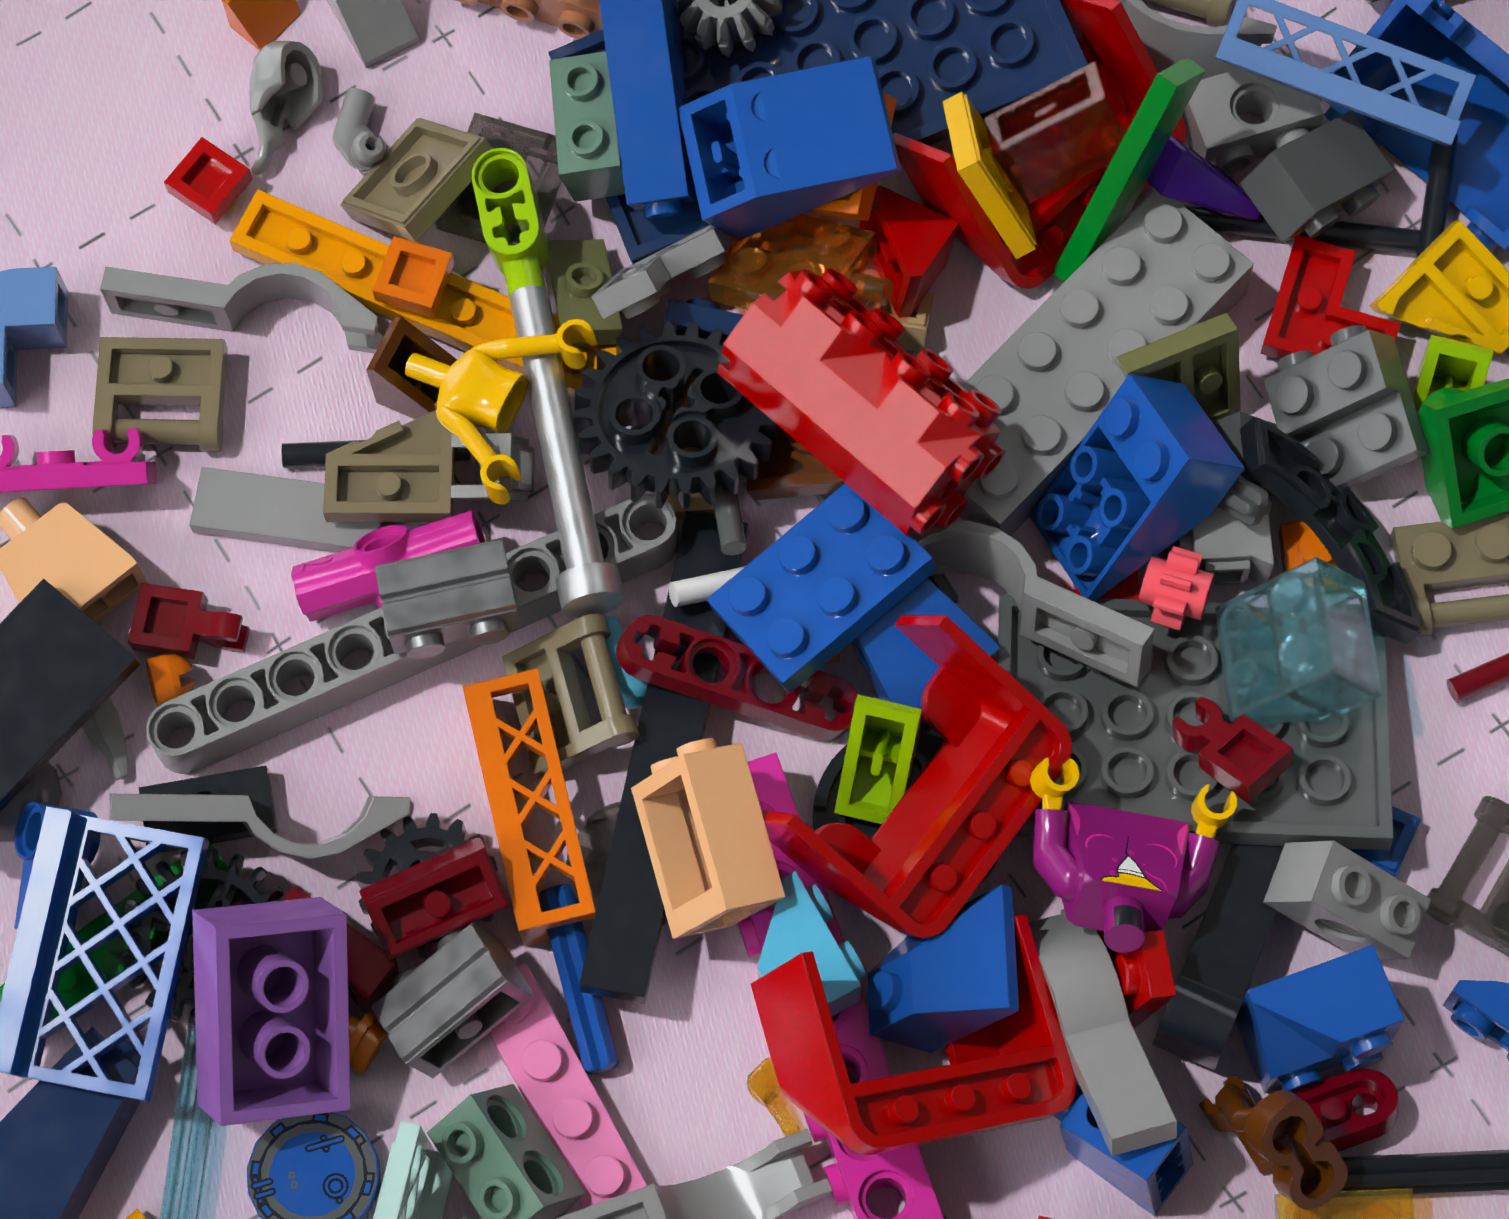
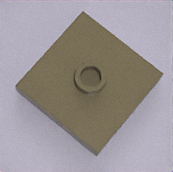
(416, 179)

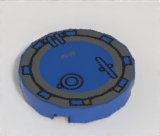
(313, 1169)

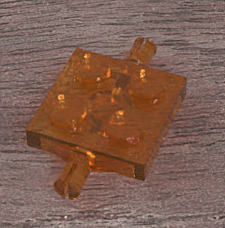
(794, 245)

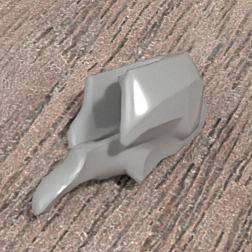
(282, 86)

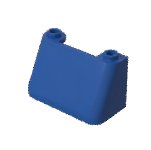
(1482, 148)

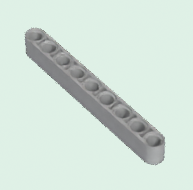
(338, 686)

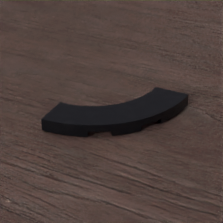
(1337, 519)

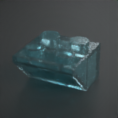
(1298, 647)

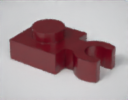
(1234, 754)

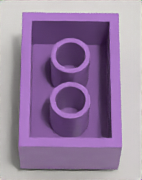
(271, 1010)

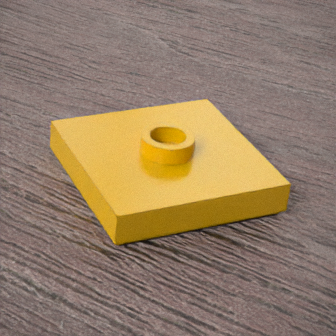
(986, 177)

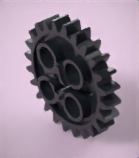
(625, 395)

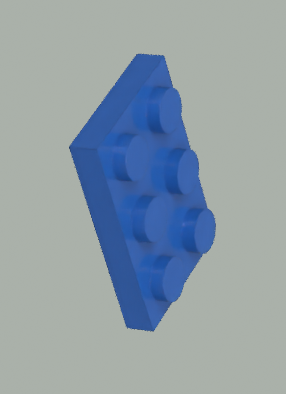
(820, 586)

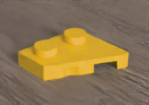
(1453, 291)

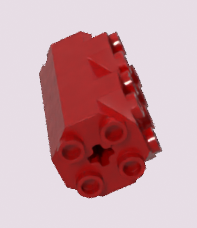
(861, 402)

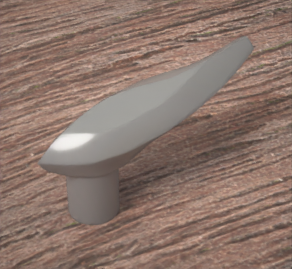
(108, 736)

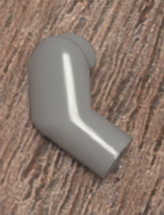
(352, 133)

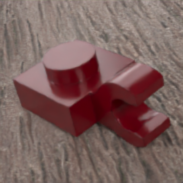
(177, 620)

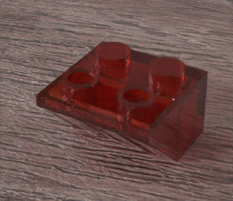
(1060, 131)

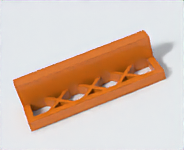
(504, 807)

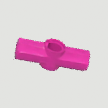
(349, 576)

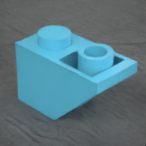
(801, 927)

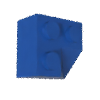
(1319, 1021)

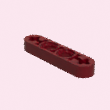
(736, 688)

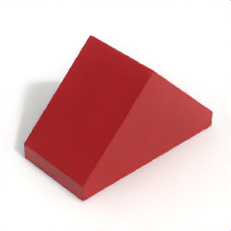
(911, 246)

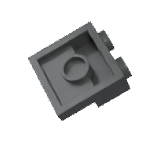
(1349, 406)

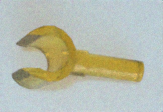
(765, 1089)

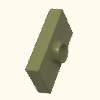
(572, 276)

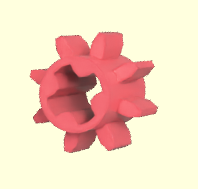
(1176, 588)

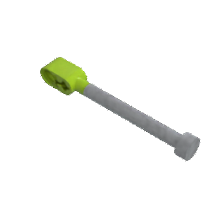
(588, 582)

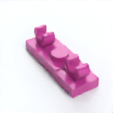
(62, 471)

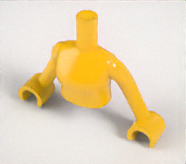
(489, 396)

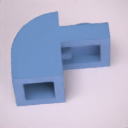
(30, 318)

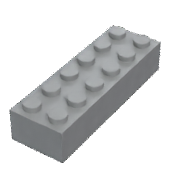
(1061, 364)

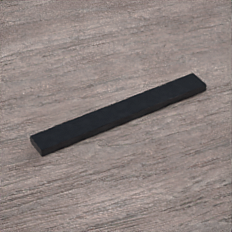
(630, 902)

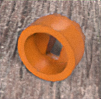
(164, 675)

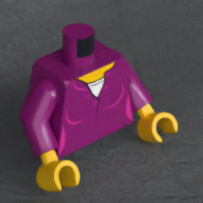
(1118, 865)

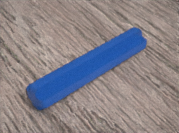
(585, 1009)

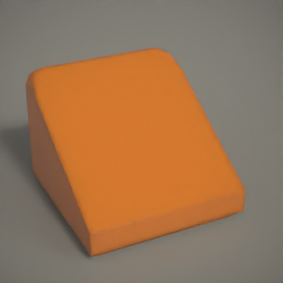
(260, 20)

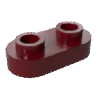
(1341, 1095)

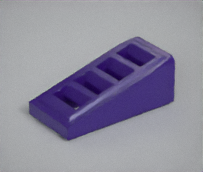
(1194, 180)

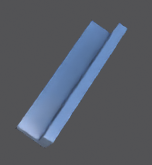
(1339, 90)

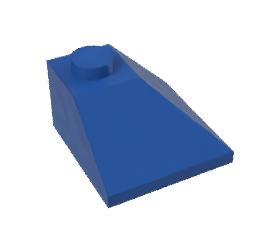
(950, 982)

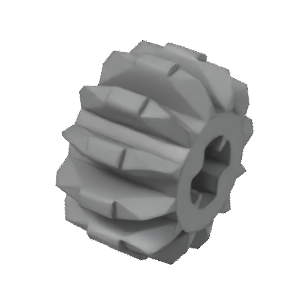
(728, 23)

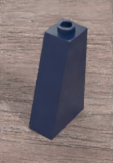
(63, 1139)

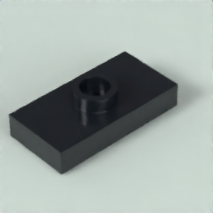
(251, 782)

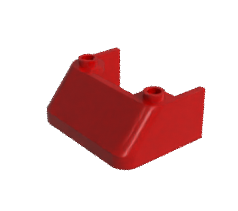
(1104, 37)
(959, 806)
(994, 1080)

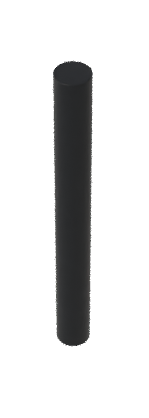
(1340, 234)

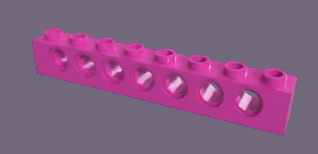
(852, 1174)

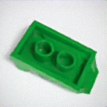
(1467, 452)

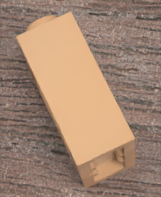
(707, 838)

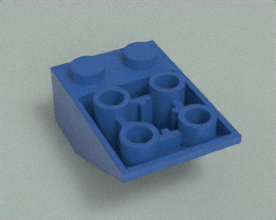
(787, 144)
(1134, 484)

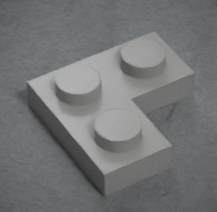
(641, 283)

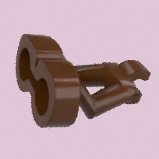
(1281, 1141)

